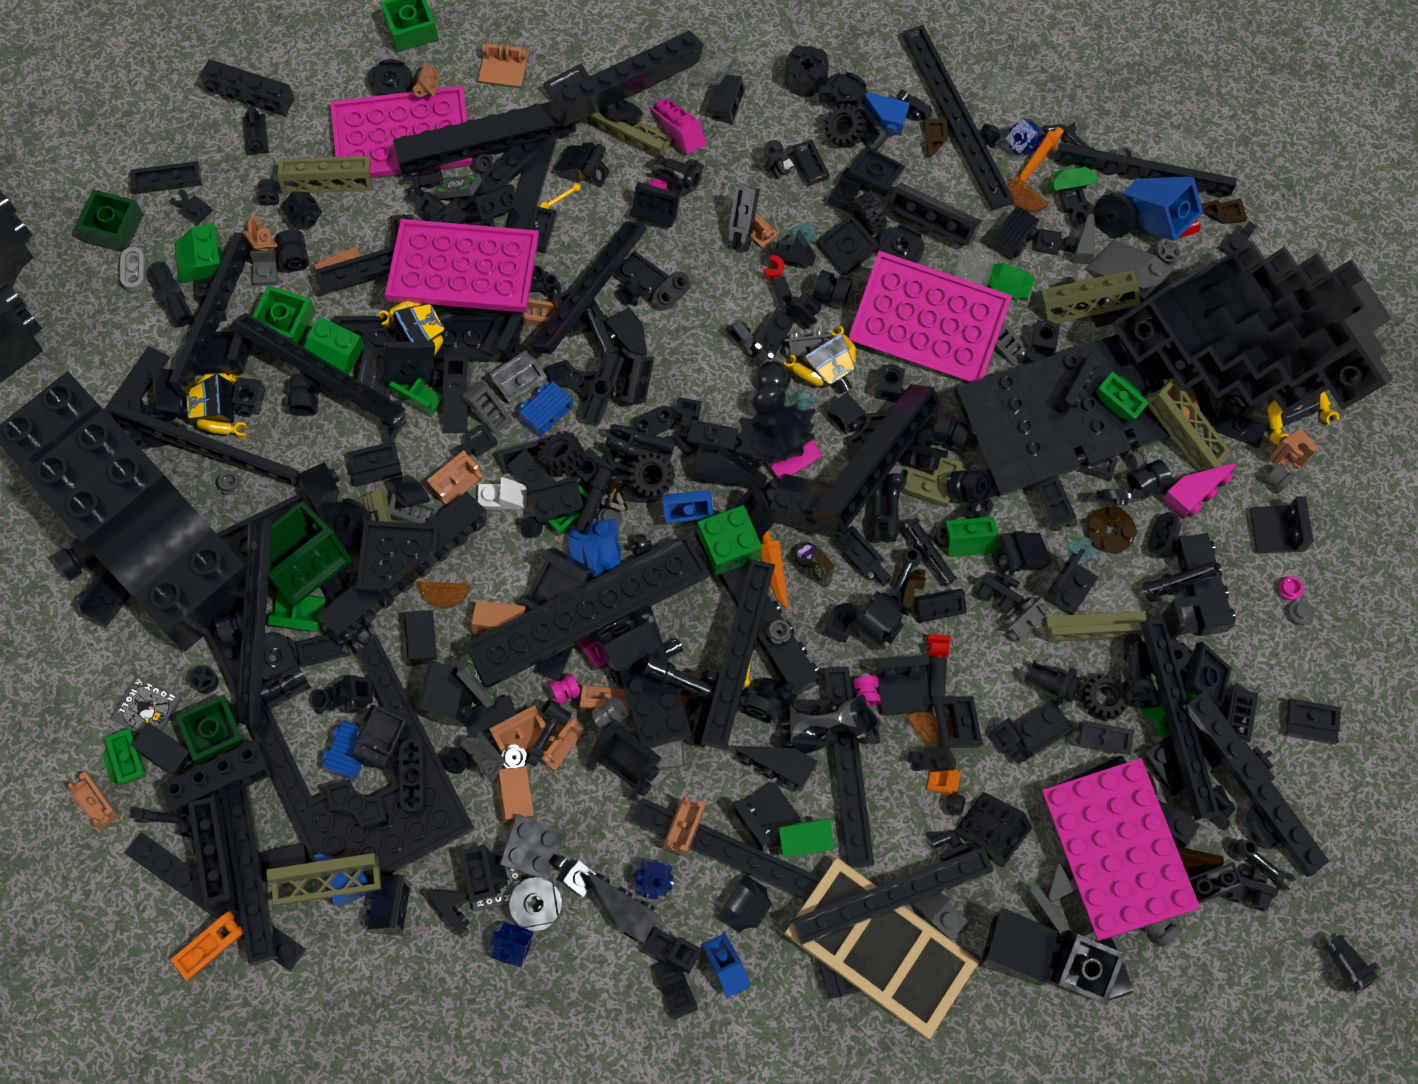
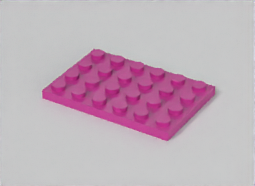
(372, 123)
(462, 265)
(929, 317)
(1120, 850)

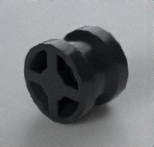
(268, 192)
(202, 674)

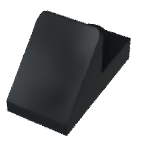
(799, 253)
(449, 903)

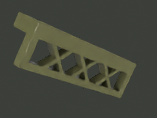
(630, 134)
(324, 171)
(1091, 292)
(1185, 430)
(1094, 626)
(322, 869)

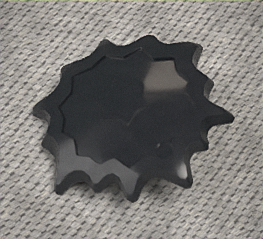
(776, 435)

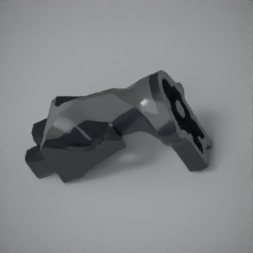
(809, 728)

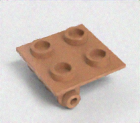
(503, 65)

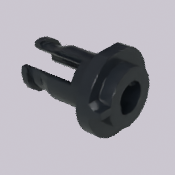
(686, 174)
(1054, 681)
(1352, 966)

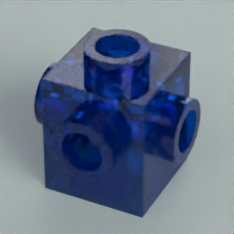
(1024, 136)
(648, 871)
(511, 944)

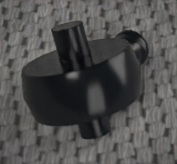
(530, 527)
(640, 544)

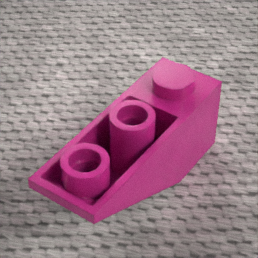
(680, 125)
(1195, 488)

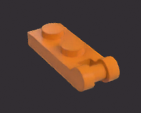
(207, 946)

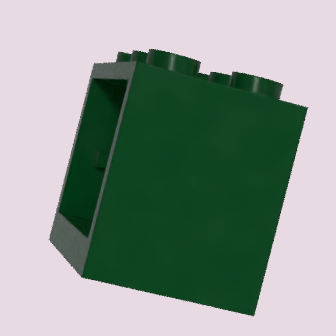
(303, 554)

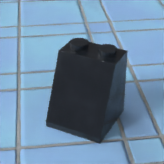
(1020, 948)

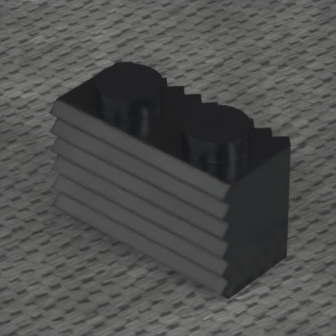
(1014, 233)

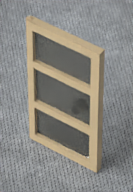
(890, 957)

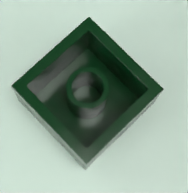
(109, 220)
(210, 729)

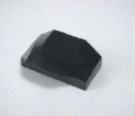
(757, 510)
(482, 873)
(745, 905)

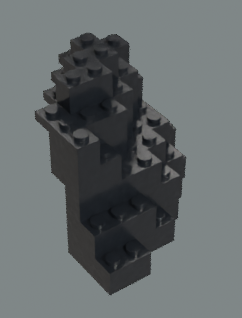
(1266, 329)

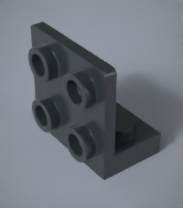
(1282, 527)
(1071, 585)
(903, 685)
(765, 814)
(995, 827)

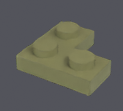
(932, 487)

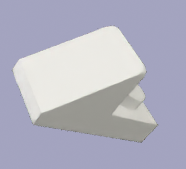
(503, 496)

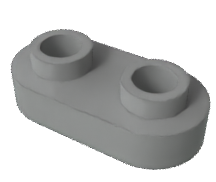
(132, 271)

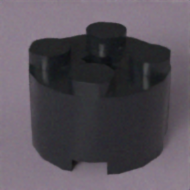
(806, 70)
(882, 619)

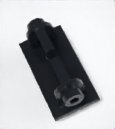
(255, 132)

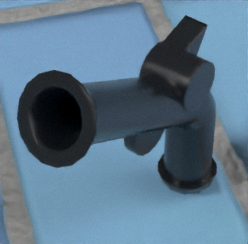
(1069, 134)

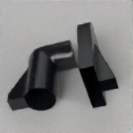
(801, 309)
(1226, 810)
(950, 836)

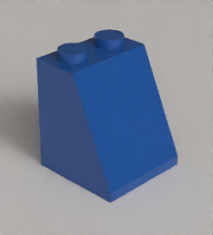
(1165, 205)

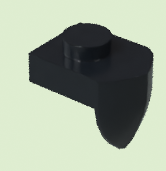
(841, 622)

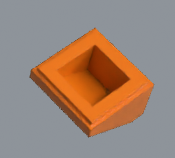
(944, 782)

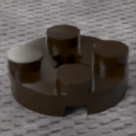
(1116, 518)

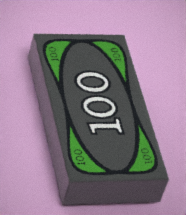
(458, 186)
(469, 675)
(1046, 909)

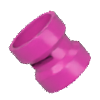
(867, 685)
(565, 689)

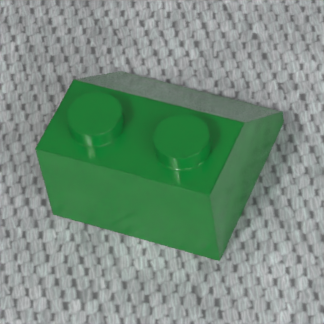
(198, 253)
(334, 344)

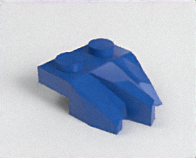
(597, 549)

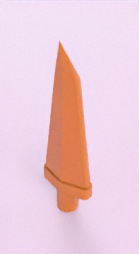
(1046, 147)
(772, 554)

